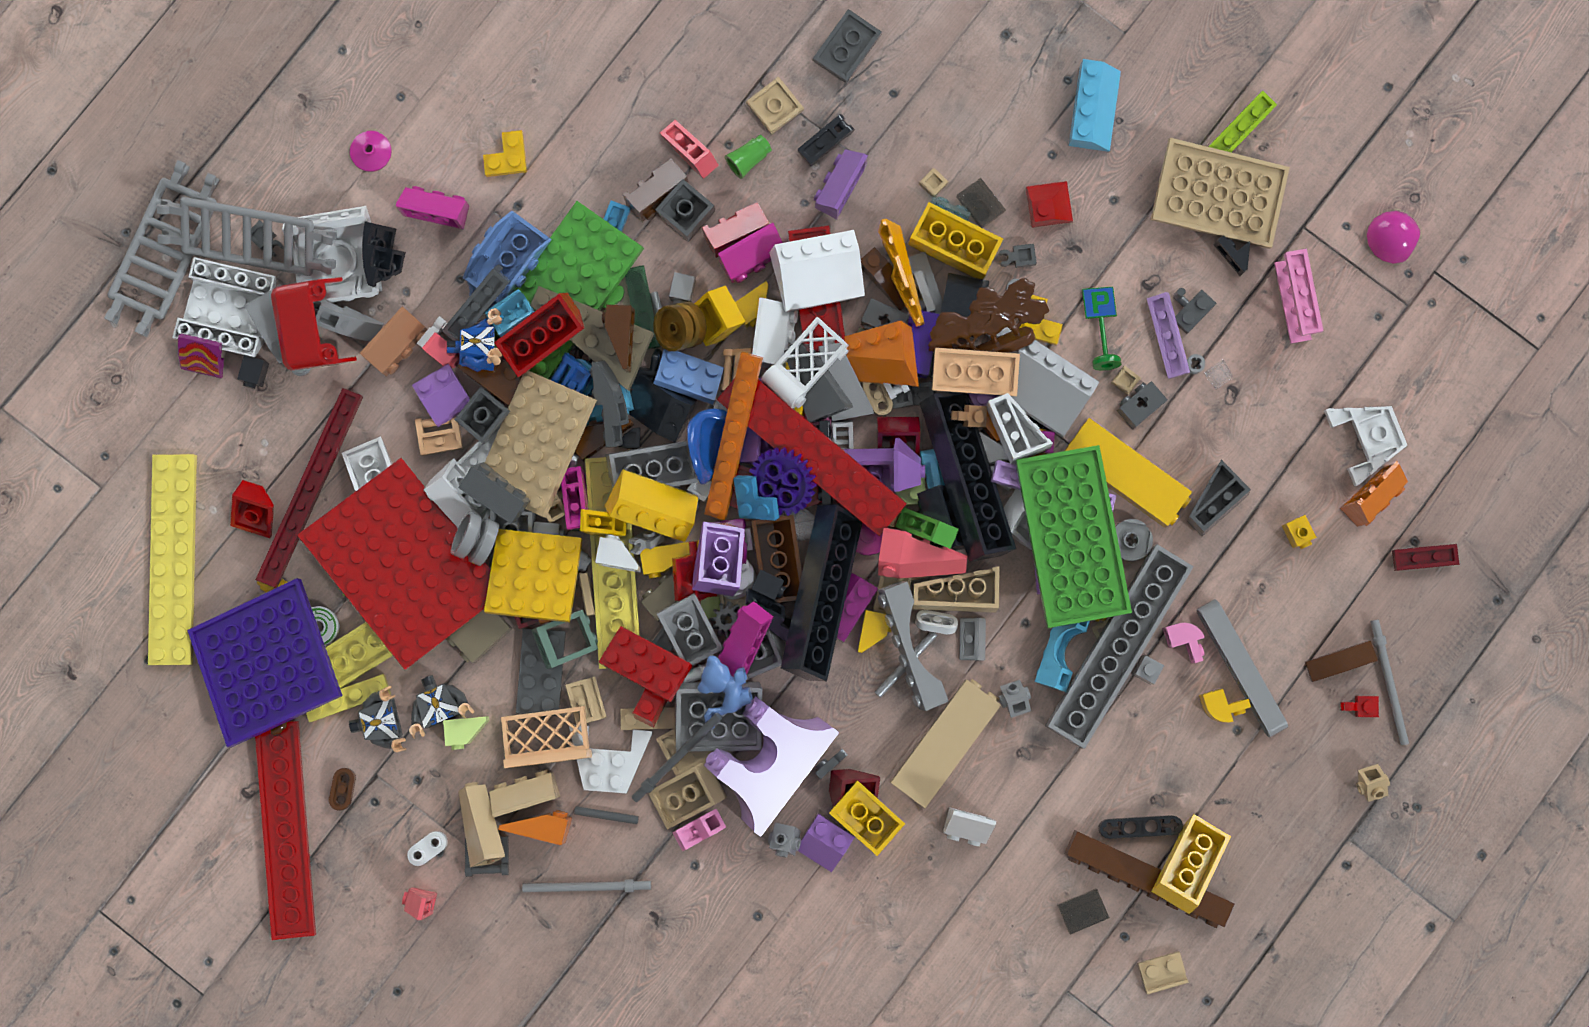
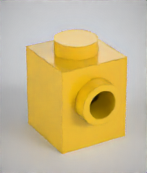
(1299, 532)

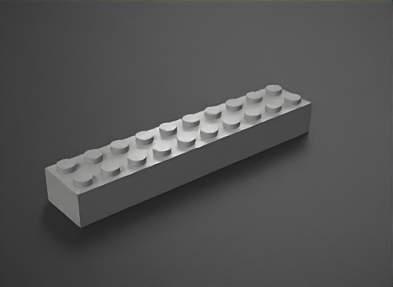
(1119, 647)

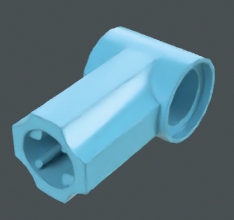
(932, 468)

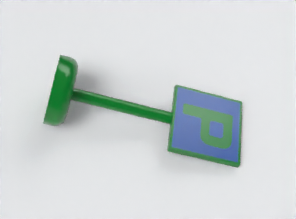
(1101, 304)

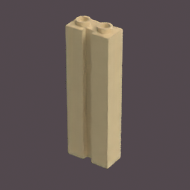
(946, 742)

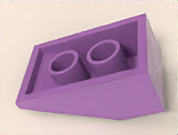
(719, 559)

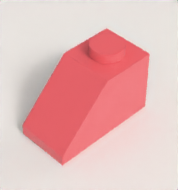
(437, 349)

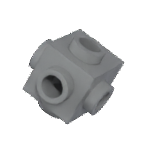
(1014, 694)
(784, 840)

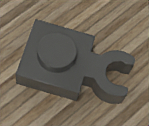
(257, 237)
(1022, 256)
(826, 766)

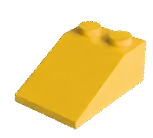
(867, 818)

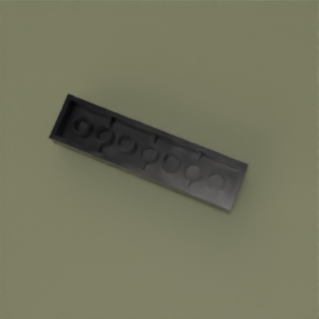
(967, 478)
(822, 593)

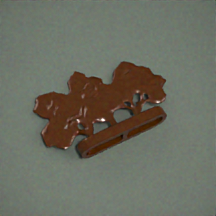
(990, 316)

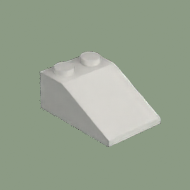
(366, 461)
(968, 826)

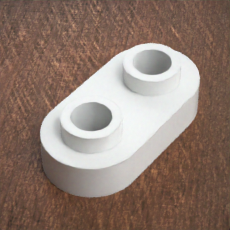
(936, 622)
(427, 849)

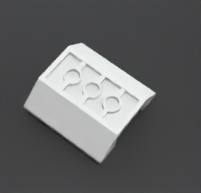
(218, 309)

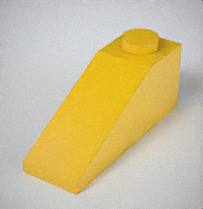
(600, 524)
(659, 558)

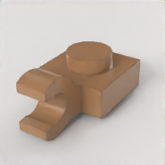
(972, 415)

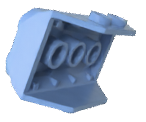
(513, 246)

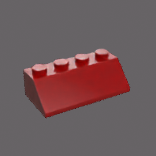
(541, 333)

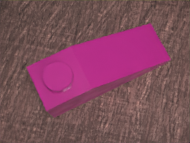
(574, 496)

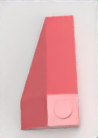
(909, 557)

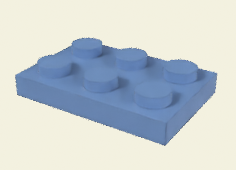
(688, 375)

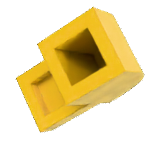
(1217, 707)

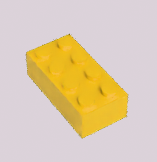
(1191, 864)

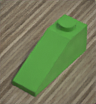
(927, 527)

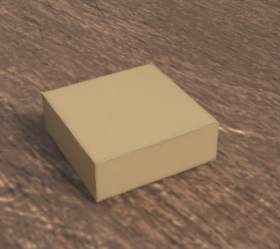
(933, 182)
(1126, 380)

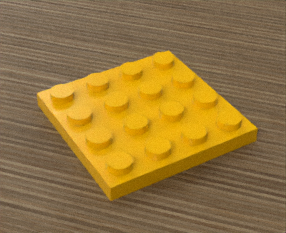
(533, 575)

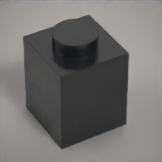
(253, 372)
(768, 585)

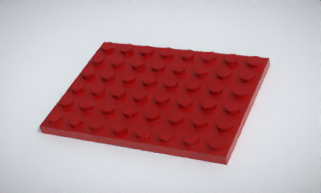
(396, 564)

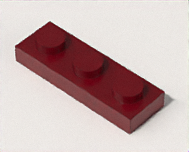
(1425, 557)

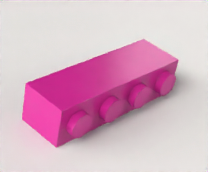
(745, 637)

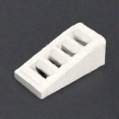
(843, 423)

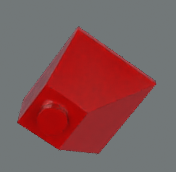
(1049, 204)
(252, 509)

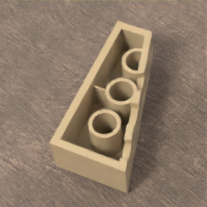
(960, 592)

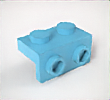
(513, 311)

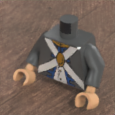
(436, 705)
(380, 721)

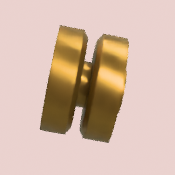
(680, 326)

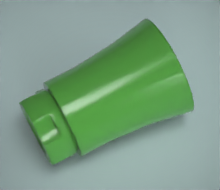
(748, 156)

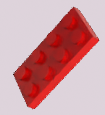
(645, 664)

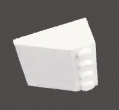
(818, 270)

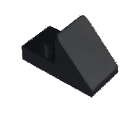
(1237, 259)

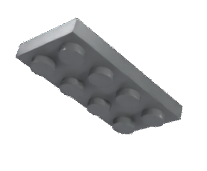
(539, 687)

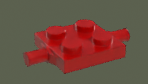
(683, 575)

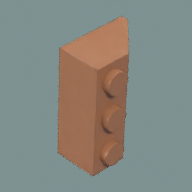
(394, 342)

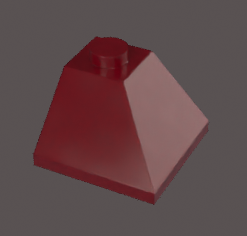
(844, 779)

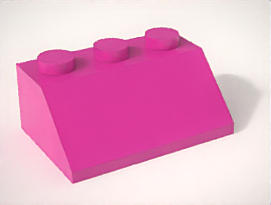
(433, 207)
(749, 254)

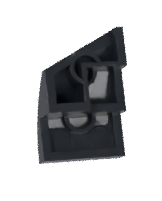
(378, 255)

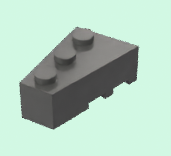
(494, 492)
(1220, 496)

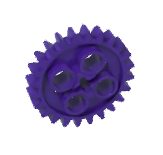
(783, 480)

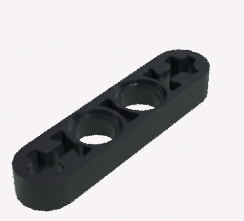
(1140, 823)

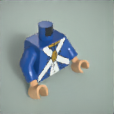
(477, 344)

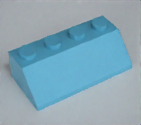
(1094, 106)

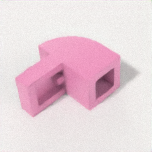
(1185, 634)
(699, 829)

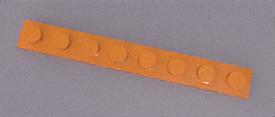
(733, 435)

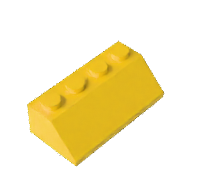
(955, 241)
(652, 505)

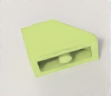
(462, 731)

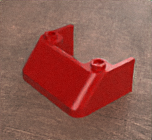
(298, 325)

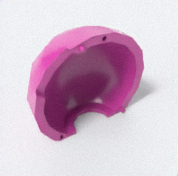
(1393, 236)

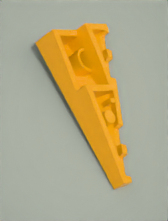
(902, 274)

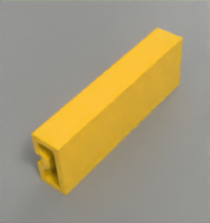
(1134, 475)

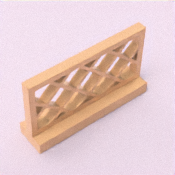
(545, 756)

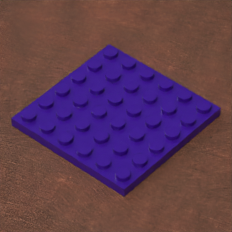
(264, 663)

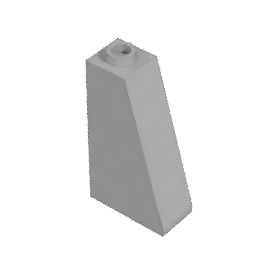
(849, 383)

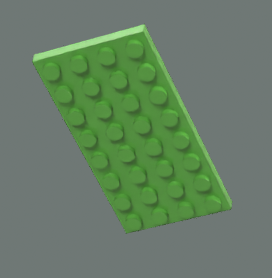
(583, 260)
(1073, 536)

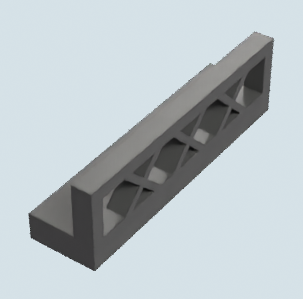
(477, 303)

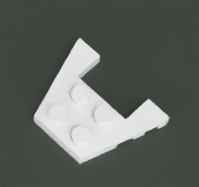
(1377, 433)
(611, 768)

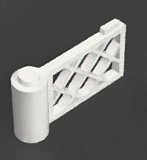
(786, 384)

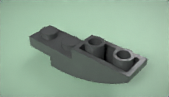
(609, 394)

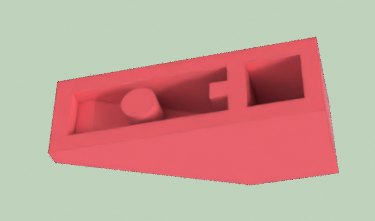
(690, 149)
(419, 903)

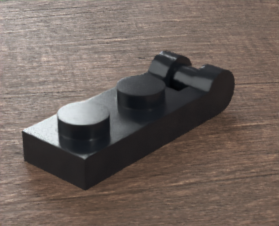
(825, 140)

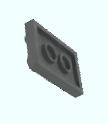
(847, 46)

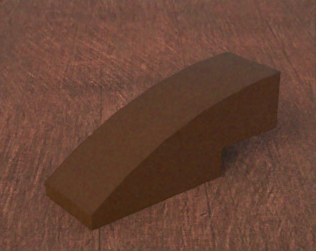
(1341, 661)

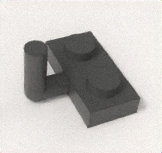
(1193, 310)

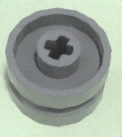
(474, 538)

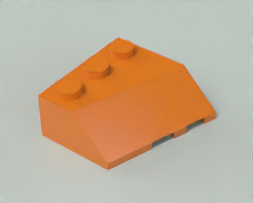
(884, 355)
(1375, 494)

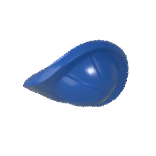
(704, 440)

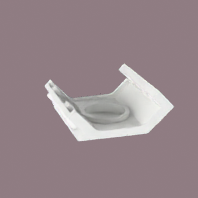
(345, 250)

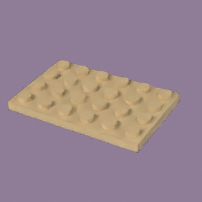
(1220, 193)
(539, 438)

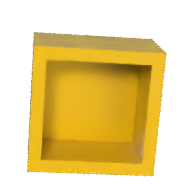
(720, 314)

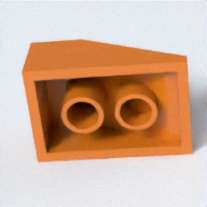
(546, 827)

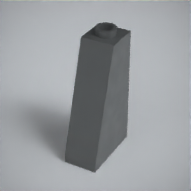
(826, 395)

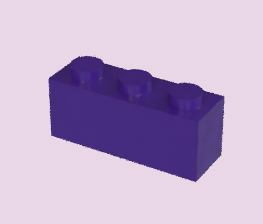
(921, 339)

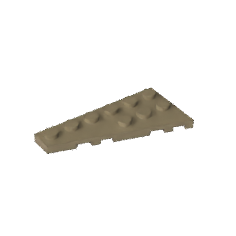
(596, 341)

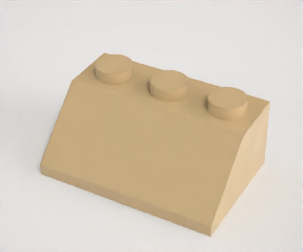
(523, 793)

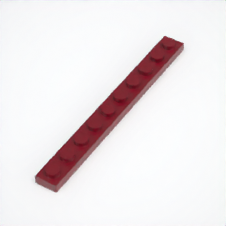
(309, 488)

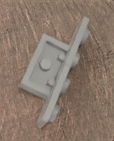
(925, 283)

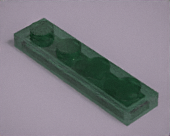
(641, 300)

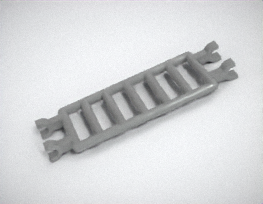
(183, 239)
(120, 300)

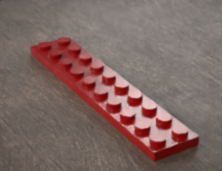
(833, 467)
(285, 833)

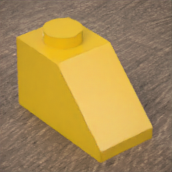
(749, 304)
(873, 630)

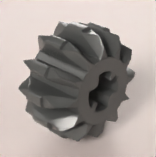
(728, 610)

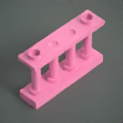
(1298, 296)

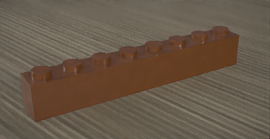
(1139, 875)

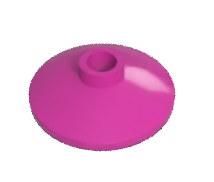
(372, 160)

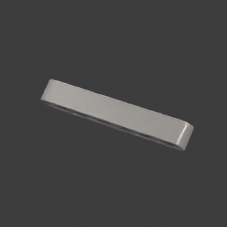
(1242, 668)

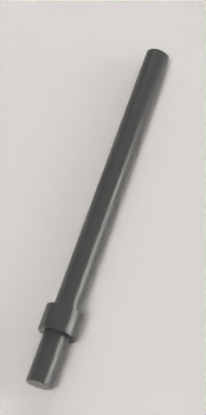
(649, 784)

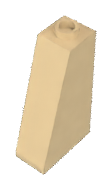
(479, 826)

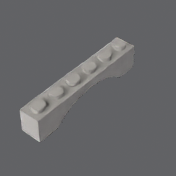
(898, 605)

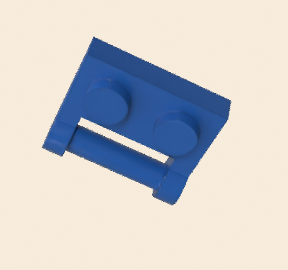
(577, 377)

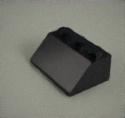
(937, 505)

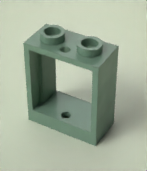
(545, 646)

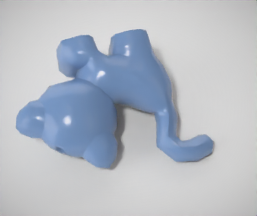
(718, 679)

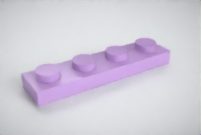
(1168, 335)

